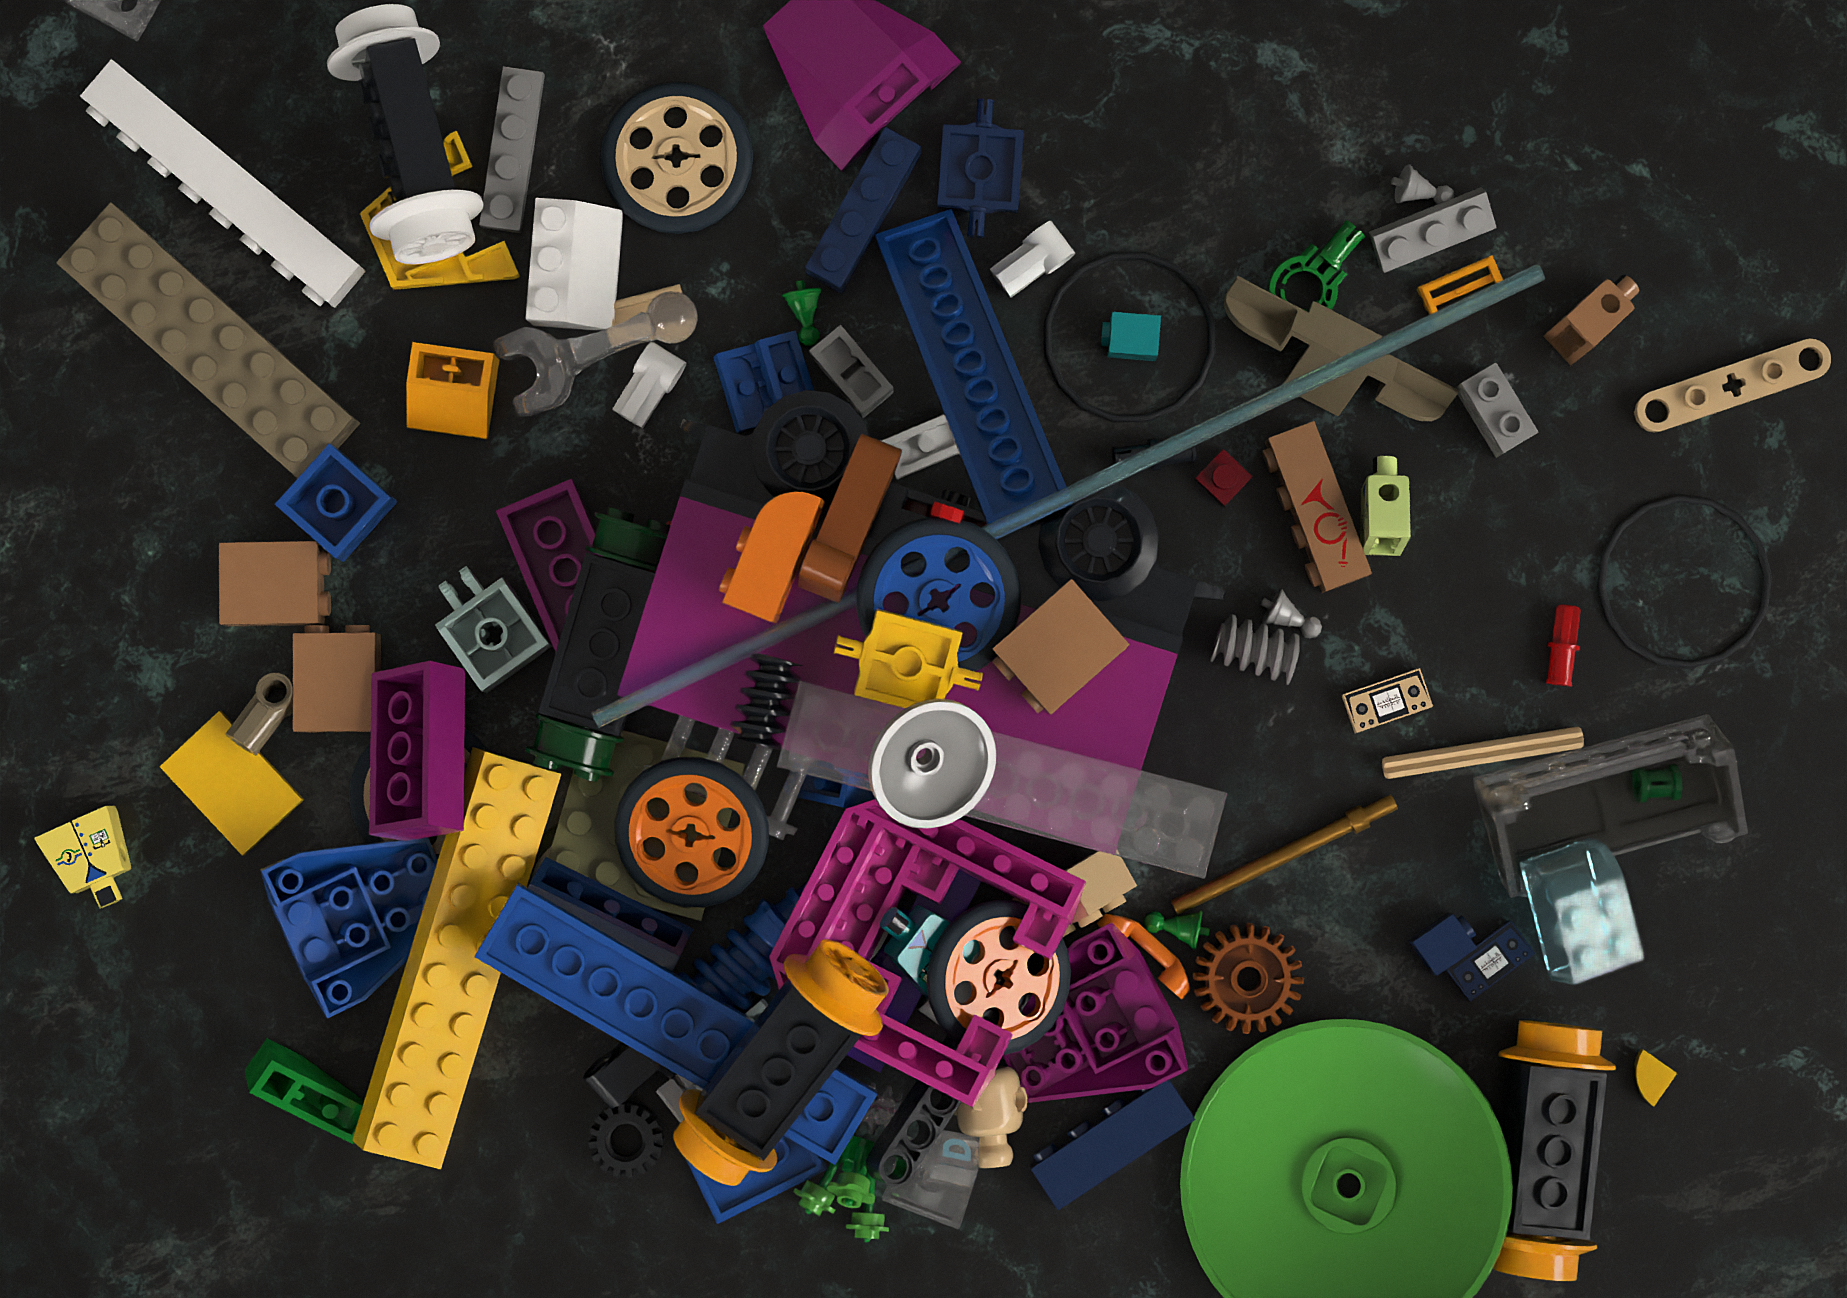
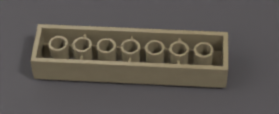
(206, 341)

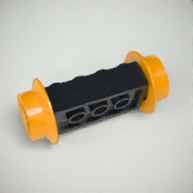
(780, 1063)
(1552, 1147)

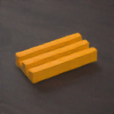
(1431, 304)

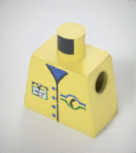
(89, 854)

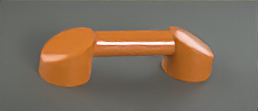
(1174, 973)

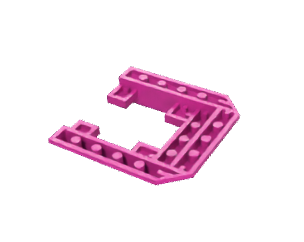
(866, 875)

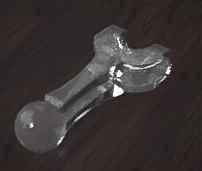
(669, 318)

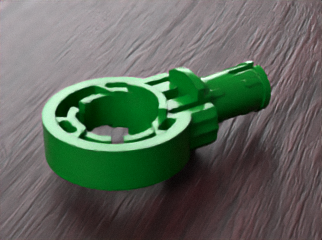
(1331, 254)

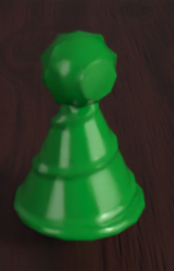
(804, 304)
(1183, 927)

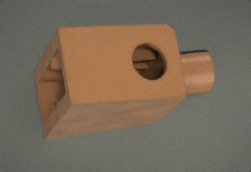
(1593, 318)

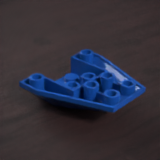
(350, 914)

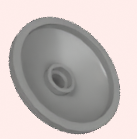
(949, 774)

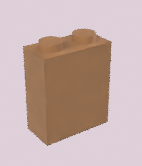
(273, 583)
(1059, 648)
(334, 678)

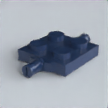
(980, 168)

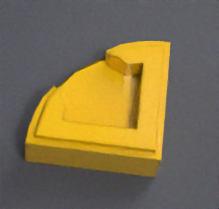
(1651, 1077)

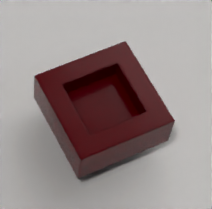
(1223, 478)

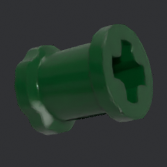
(1671, 786)

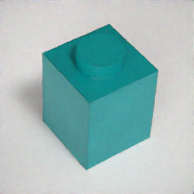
(1132, 336)

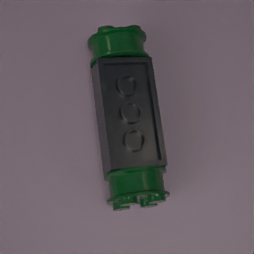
(597, 645)

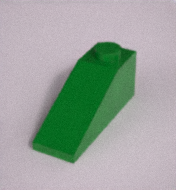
(303, 1090)

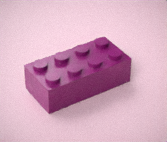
(549, 545)
(417, 751)

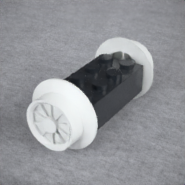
(386, 55)

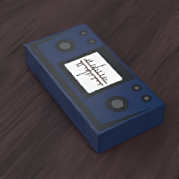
(1490, 961)

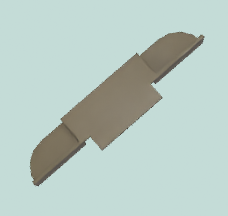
(1330, 338)

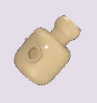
(995, 1116)

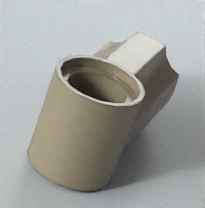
(262, 717)

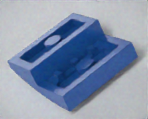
(760, 376)

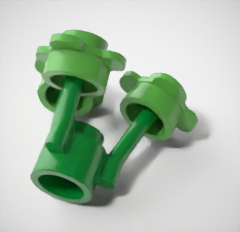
(851, 1191)

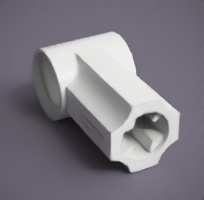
(1040, 254)
(654, 375)

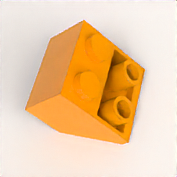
(451, 390)

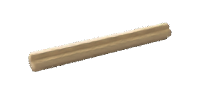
(1482, 752)

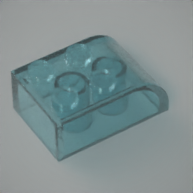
(1581, 911)

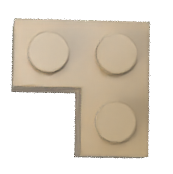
(1106, 883)

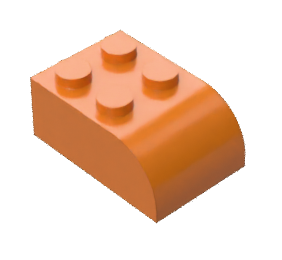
(772, 555)

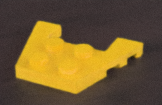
(486, 265)

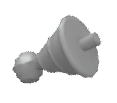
(1412, 187)
(1284, 613)

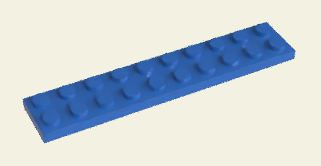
(970, 365)
(649, 1008)

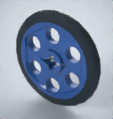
(933, 539)

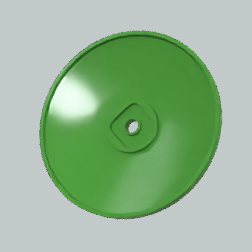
(1331, 1104)

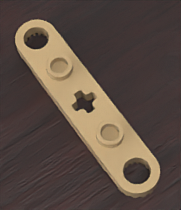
(1759, 378)

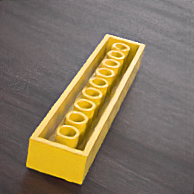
(443, 985)

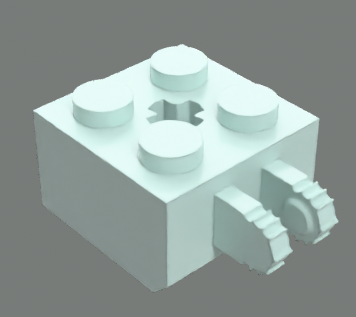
(467, 631)

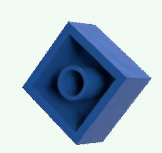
(336, 502)

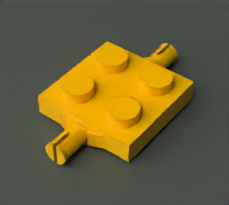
(907, 660)

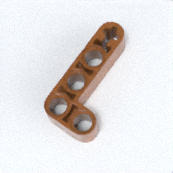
(849, 519)

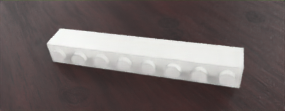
(223, 184)

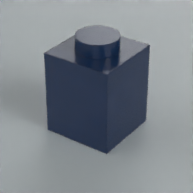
(1444, 942)

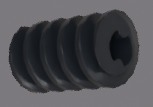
(765, 700)

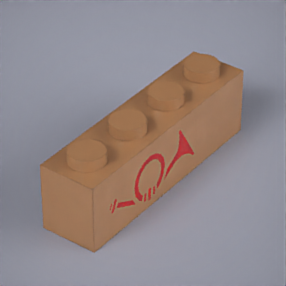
(1317, 507)

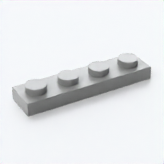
(512, 149)

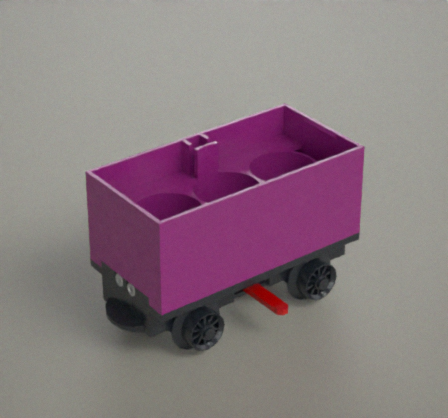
(804, 446)

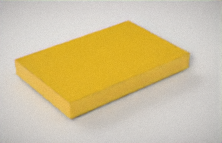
(231, 786)

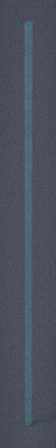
(1087, 486)

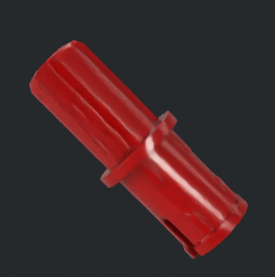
(1563, 645)

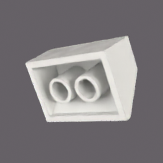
(574, 264)

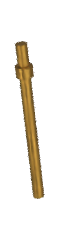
(1356, 820)

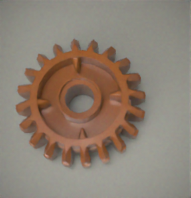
(1268, 993)

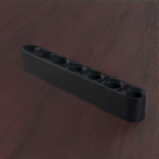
(929, 1118)

